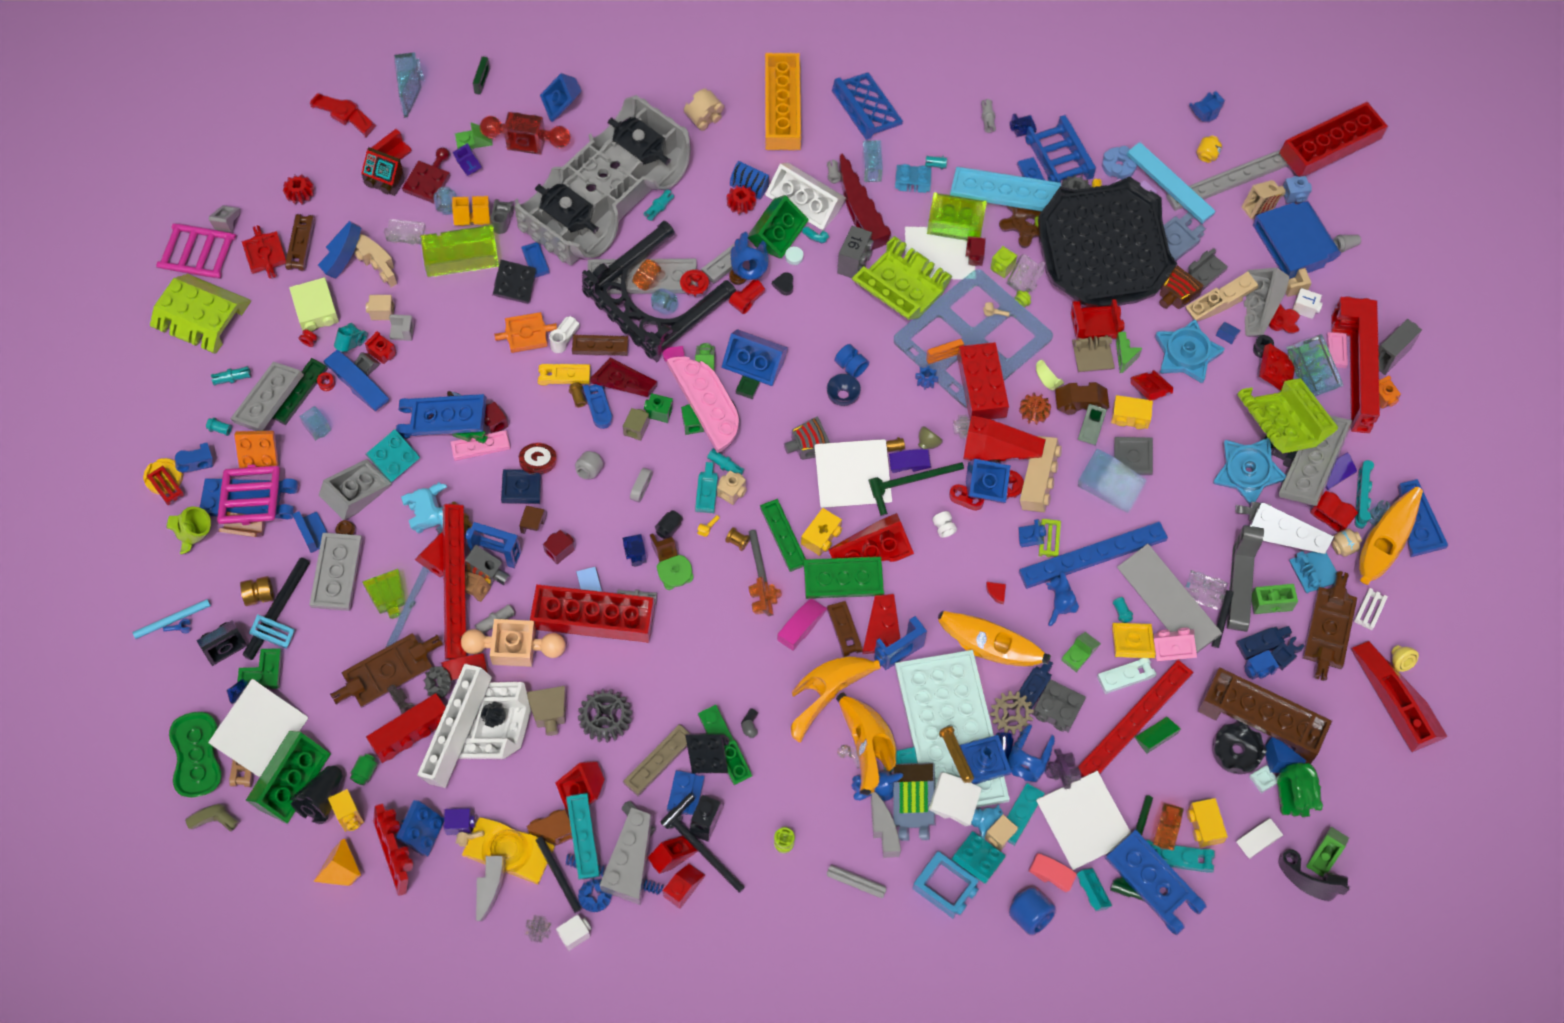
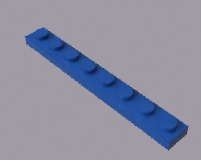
(1092, 555)

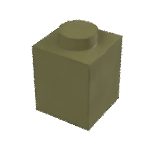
(636, 424)

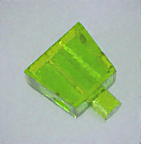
(386, 593)

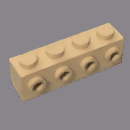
(1040, 477)

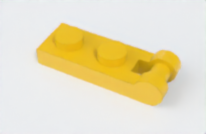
(564, 374)

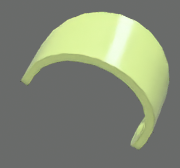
(1047, 377)

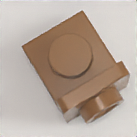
(476, 586)

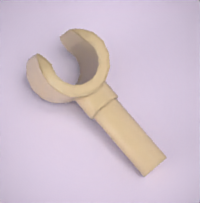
(989, 310)
(462, 838)

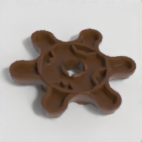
(1018, 223)

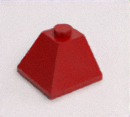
(582, 779)

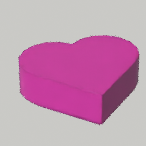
(671, 352)

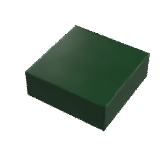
(747, 387)

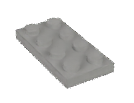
(267, 396)
(336, 571)

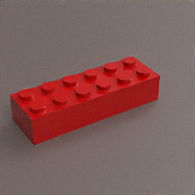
(1333, 139)
(592, 613)

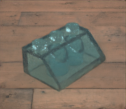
(1315, 364)

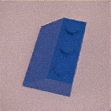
(754, 357)

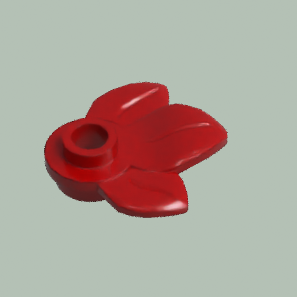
(1285, 320)

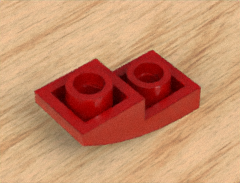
(456, 665)

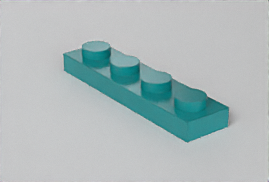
(583, 836)

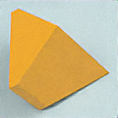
(339, 867)

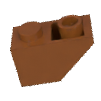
(554, 828)

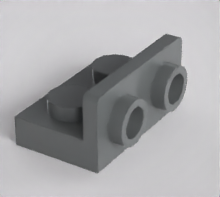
(1207, 268)

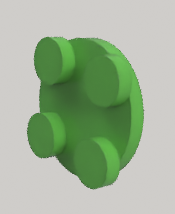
(675, 572)

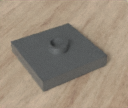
(1135, 453)

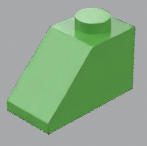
(1327, 852)

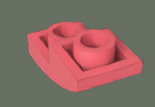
(1053, 871)

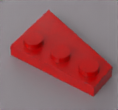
(882, 623)

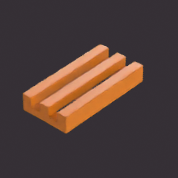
(943, 351)

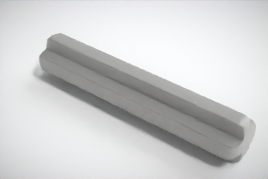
(856, 881)

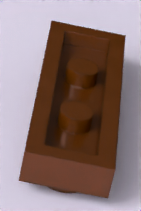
(600, 345)

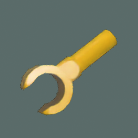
(704, 530)

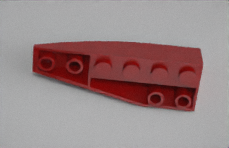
(1404, 704)

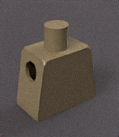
(548, 708)

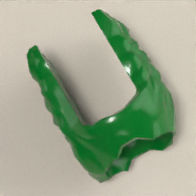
(1299, 790)

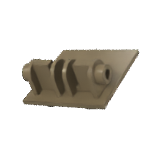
(1093, 354)

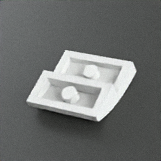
(955, 799)

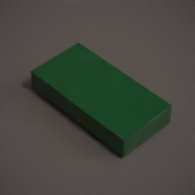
(481, 75)

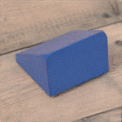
(1228, 332)

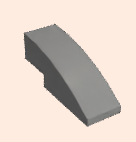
(884, 827)
(489, 886)

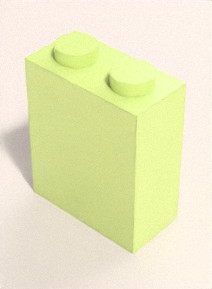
(314, 304)

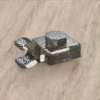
(399, 698)

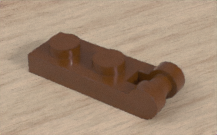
(844, 628)

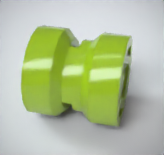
(782, 843)

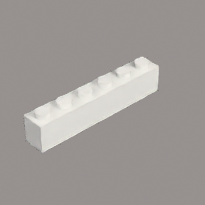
(454, 726)

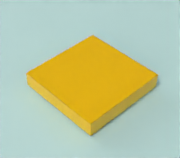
(1133, 640)

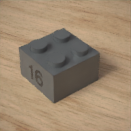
(854, 251)

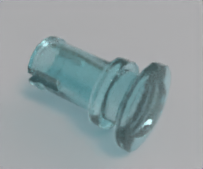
(1378, 512)

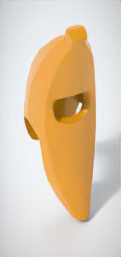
(1389, 536)
(828, 681)

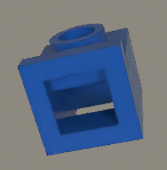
(1261, 665)

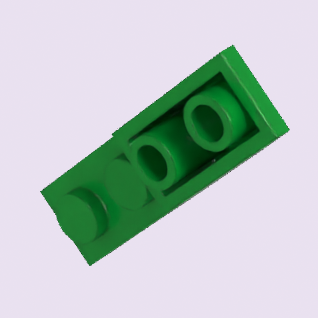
(714, 724)

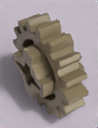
(1005, 721)

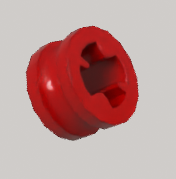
(308, 338)
(326, 376)

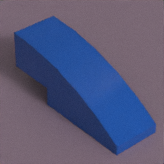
(340, 250)

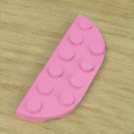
(707, 400)

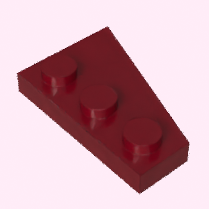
(621, 377)

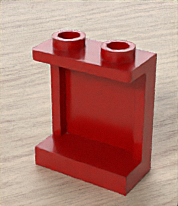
(1096, 320)

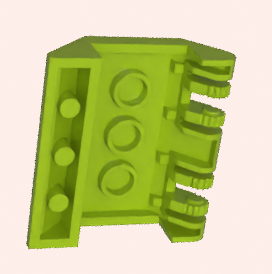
(903, 281)
(196, 309)
(1291, 417)

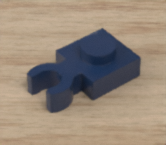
(1286, 654)

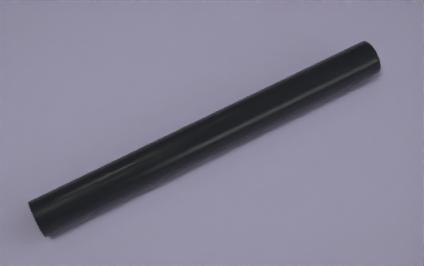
(558, 874)

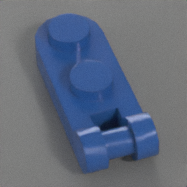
(598, 406)

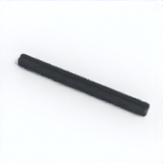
(278, 605)

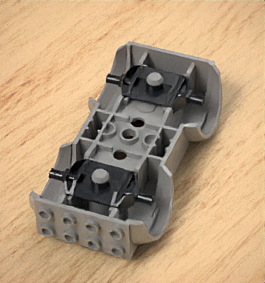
(585, 222)

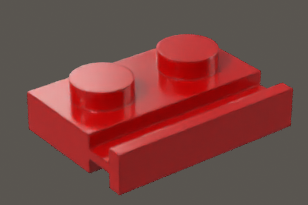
(1151, 385)

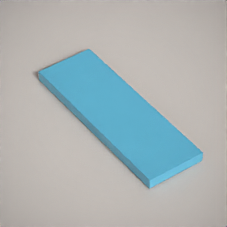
(1003, 188)

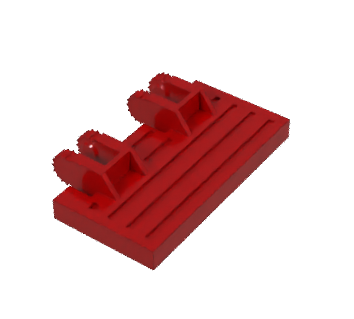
(396, 859)

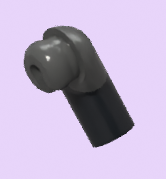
(747, 723)

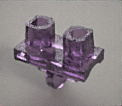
(1060, 769)

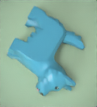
(426, 508)

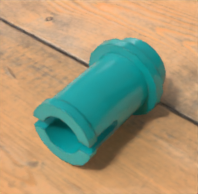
(940, 162)
(218, 426)
(1123, 611)

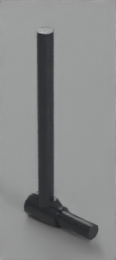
(673, 819)

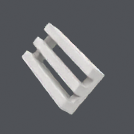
(1376, 596)

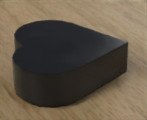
(784, 283)

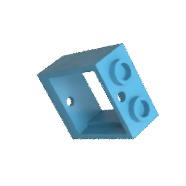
(935, 899)

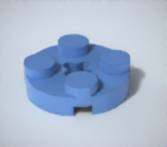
(1120, 171)

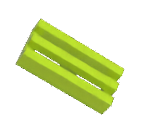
(1048, 552)

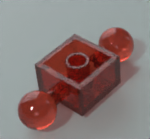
(525, 132)

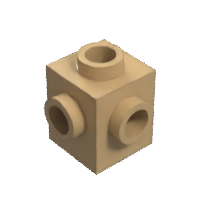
(731, 487)

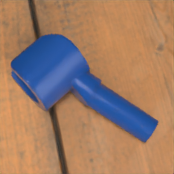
(179, 627)

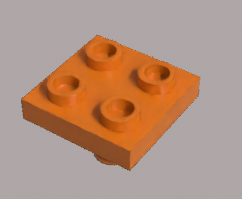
(256, 448)

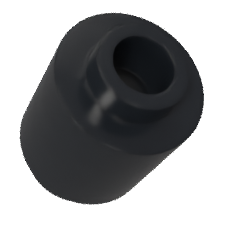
(668, 524)

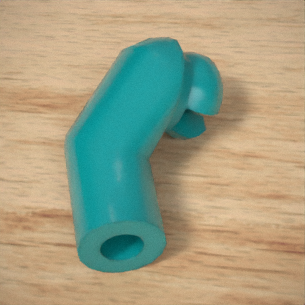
(822, 237)

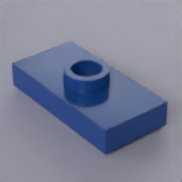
(1030, 169)

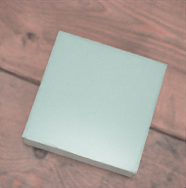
(1263, 779)

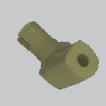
(210, 814)

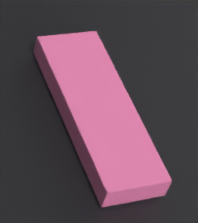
(495, 443)

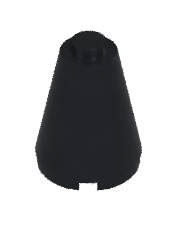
(313, 797)

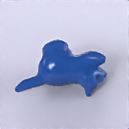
(1064, 599)
(884, 788)

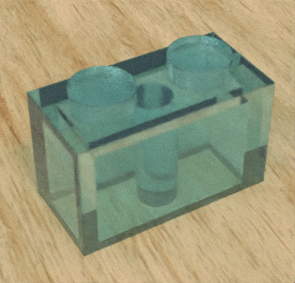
(872, 161)

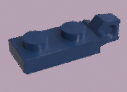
(1263, 641)
(1036, 683)

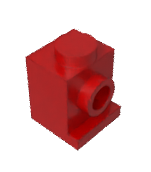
(380, 348)

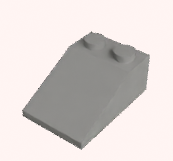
(353, 488)

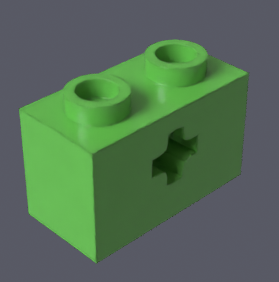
(1274, 599)

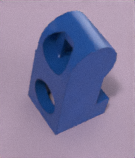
(193, 460)

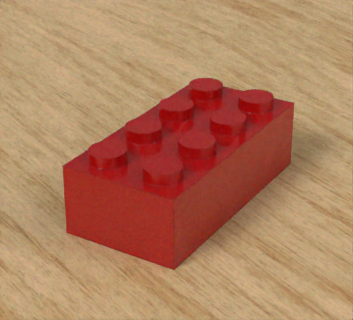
(983, 381)

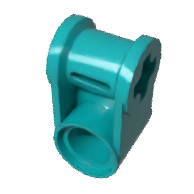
(349, 337)

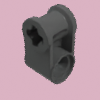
(501, 215)

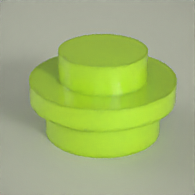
(1023, 298)

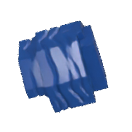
(1208, 107)

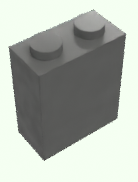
(1397, 345)

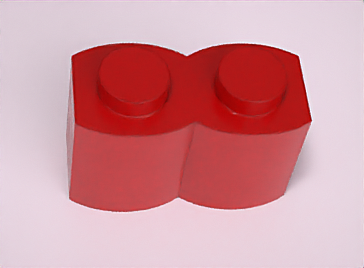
(1334, 512)

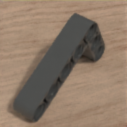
(1241, 576)

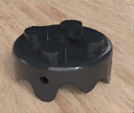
(1238, 735)

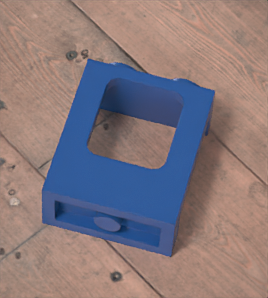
(510, 547)
(914, 638)

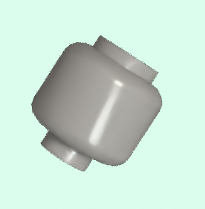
(588, 465)

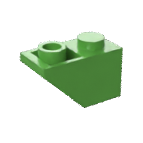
(706, 354)

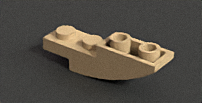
(373, 254)
(1223, 298)

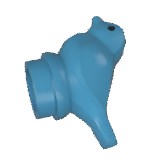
(986, 818)

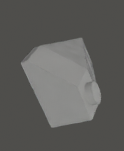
(1264, 301)

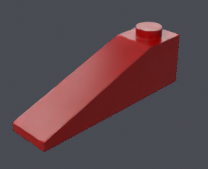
(996, 441)
(881, 539)

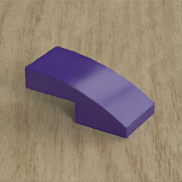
(910, 459)

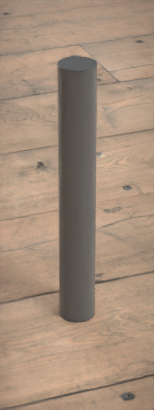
(757, 555)

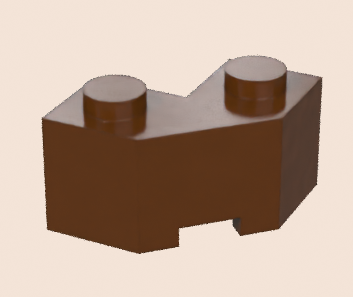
(1073, 398)

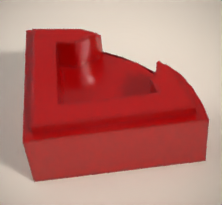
(996, 591)

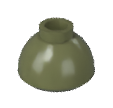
(928, 439)

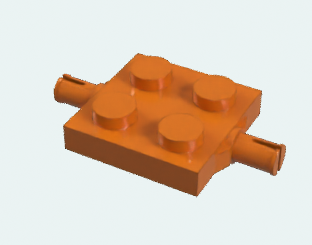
(525, 332)

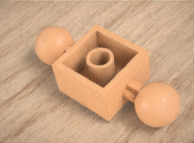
(513, 643)

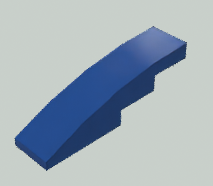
(356, 380)

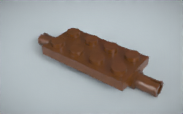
(1330, 627)
(390, 666)

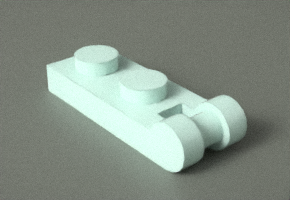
(1126, 675)

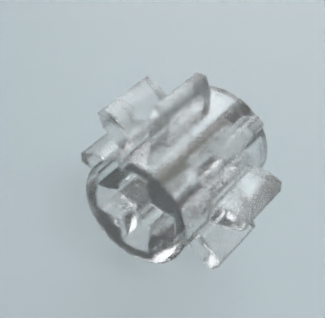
(961, 426)
(537, 928)

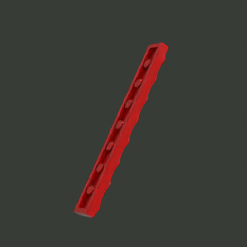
(454, 580)
(1136, 719)

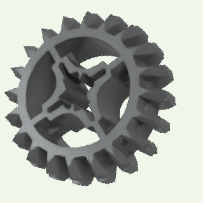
(594, 726)

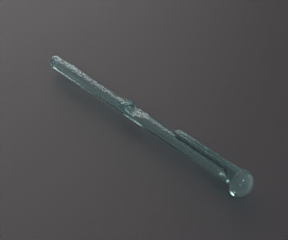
(410, 601)

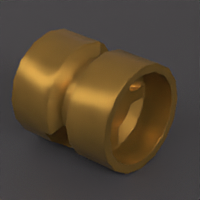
(256, 591)

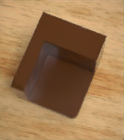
(532, 518)
(664, 549)

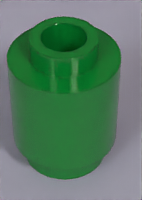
(363, 769)

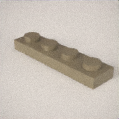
(657, 761)

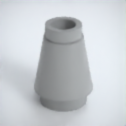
(1346, 242)

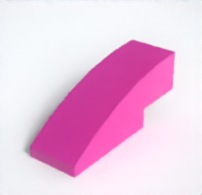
(801, 624)

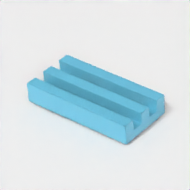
(269, 638)

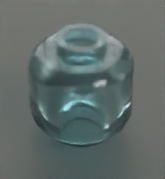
(443, 200)
(664, 301)

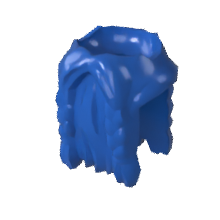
(757, 258)
(1019, 757)

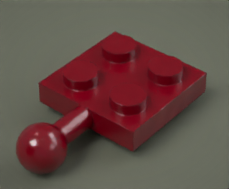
(427, 178)

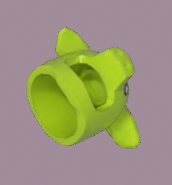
(189, 526)

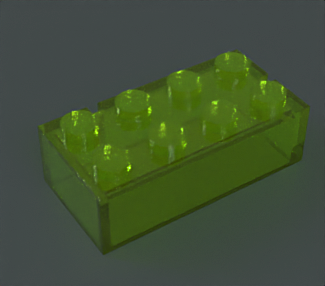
(459, 251)

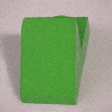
(473, 137)
(1125, 354)
(1080, 651)

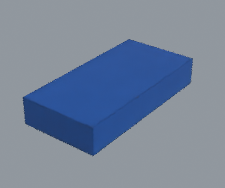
(535, 258)

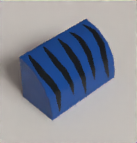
(751, 178)

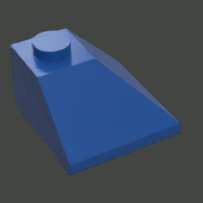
(559, 95)
(987, 480)

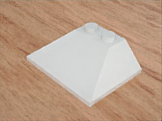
(505, 739)

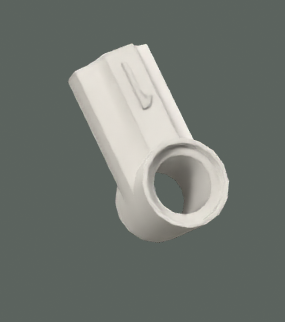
(563, 334)

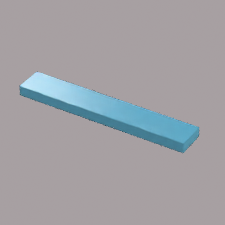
(1171, 183)

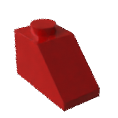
(671, 854)
(683, 885)

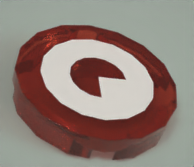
(537, 458)

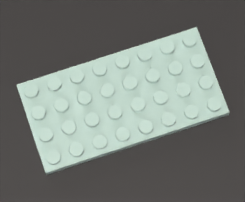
(944, 694)

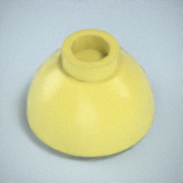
(1404, 658)

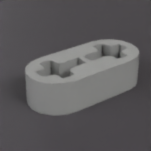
(641, 484)

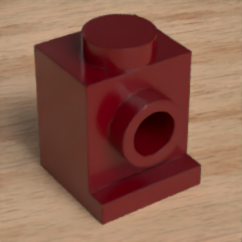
(975, 250)
(495, 418)

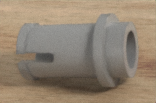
(834, 175)

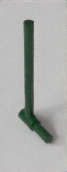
(878, 486)
(1120, 885)

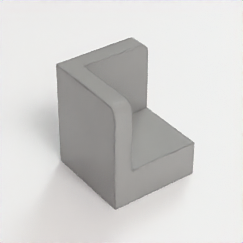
(401, 327)

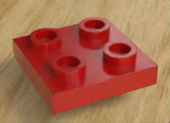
(1276, 366)

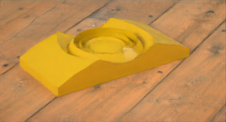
(520, 849)

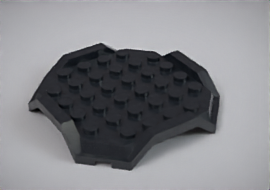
(1106, 243)

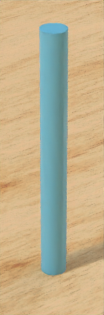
(171, 619)

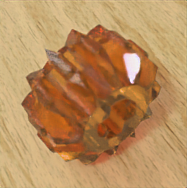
(646, 274)
(1041, 410)

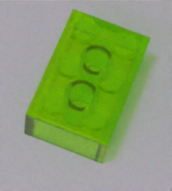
(956, 217)

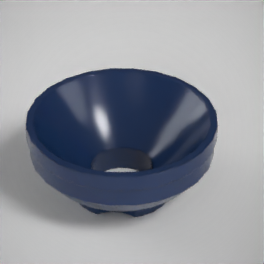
(846, 383)

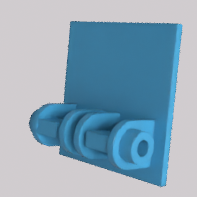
(913, 176)
(1314, 570)

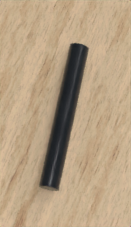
(1223, 616)

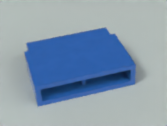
(1296, 238)

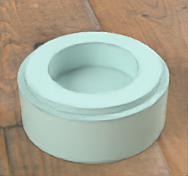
(794, 255)

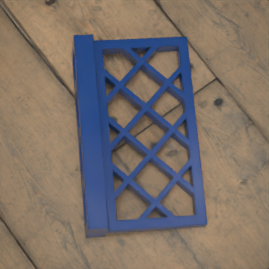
(855, 108)

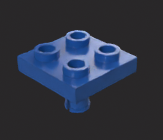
(986, 759)
(420, 828)

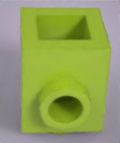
(1003, 262)

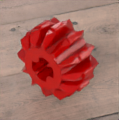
(298, 189)
(741, 199)

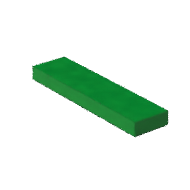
(783, 535)

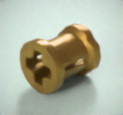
(737, 539)

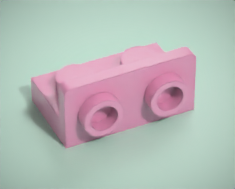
(1175, 644)

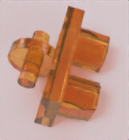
(767, 594)

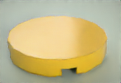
(170, 467)

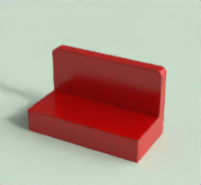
(393, 145)

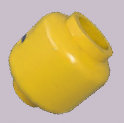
(1209, 149)

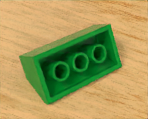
(288, 771)

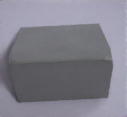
(366, 363)

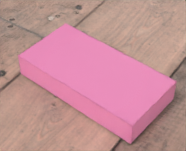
(1338, 348)

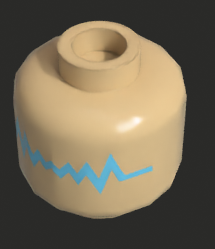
(1346, 542)

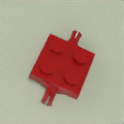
(264, 252)

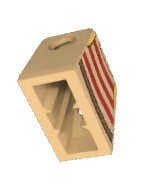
(1262, 198)

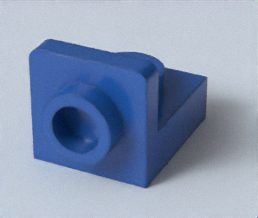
(1032, 534)

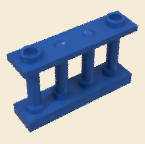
(1071, 141)

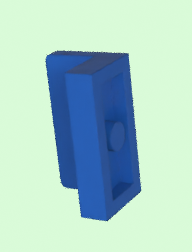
(311, 529)

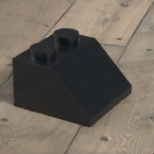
(221, 642)

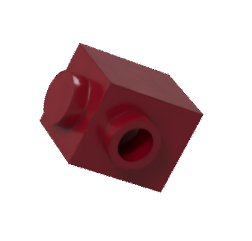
(558, 546)

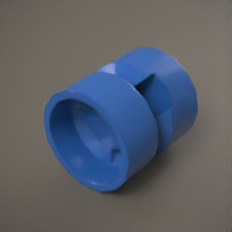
(853, 362)

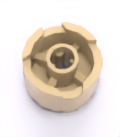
(704, 109)

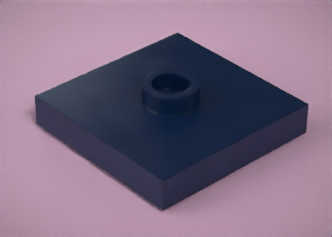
(520, 487)

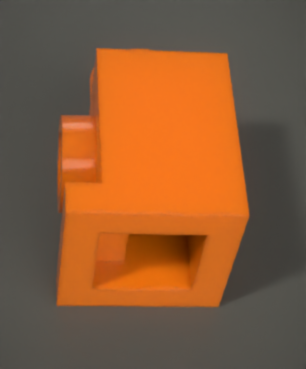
(1388, 392)

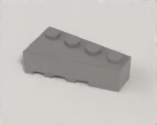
(628, 861)

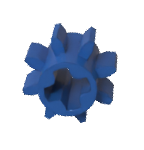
(926, 382)

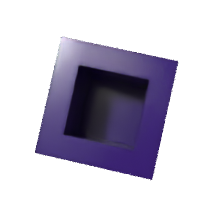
(467, 159)
(458, 821)

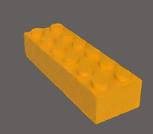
(782, 101)

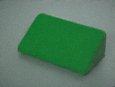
(1157, 734)

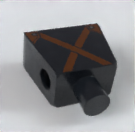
(706, 816)

